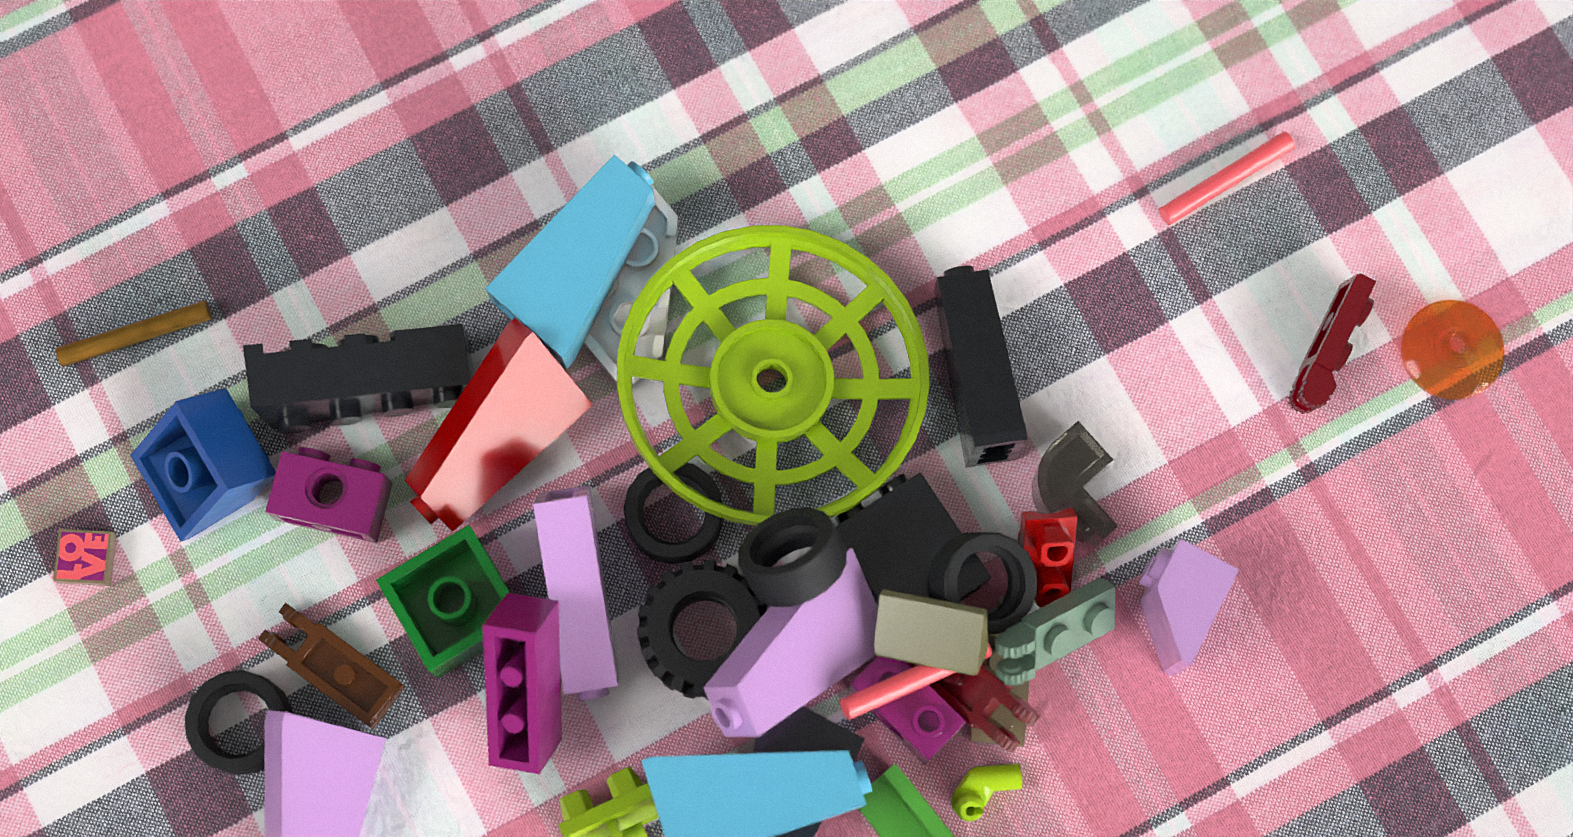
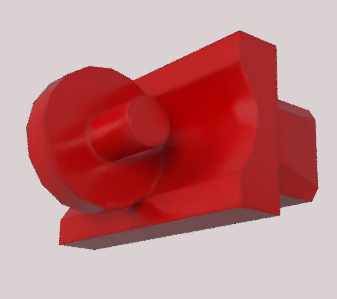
(1051, 548)

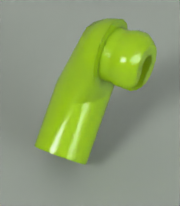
(980, 784)

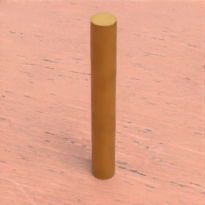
(133, 333)

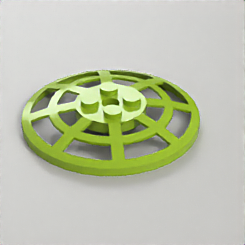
(774, 346)

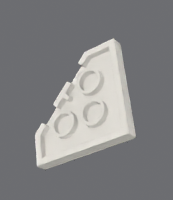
(650, 252)

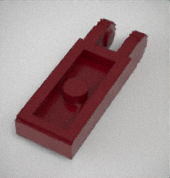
(1331, 345)
(977, 699)

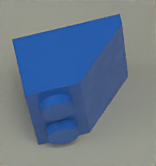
(202, 462)

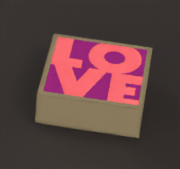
(84, 557)

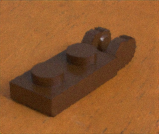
(336, 669)

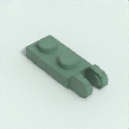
(1055, 631)

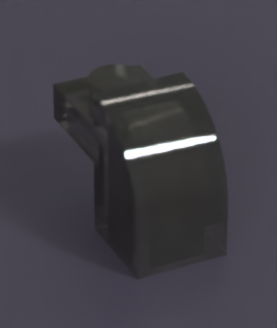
(1063, 474)

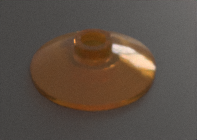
(1436, 365)

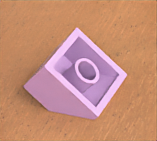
(1182, 601)

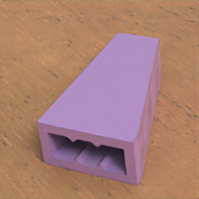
(577, 581)
(794, 656)
(317, 777)

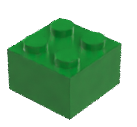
(446, 599)

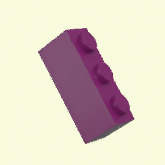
(522, 682)

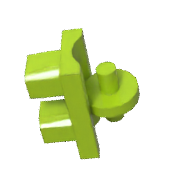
(618, 817)

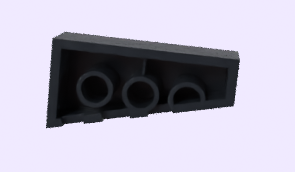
(358, 376)

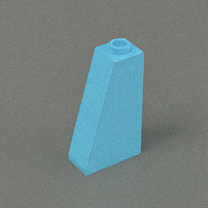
(575, 259)
(753, 792)

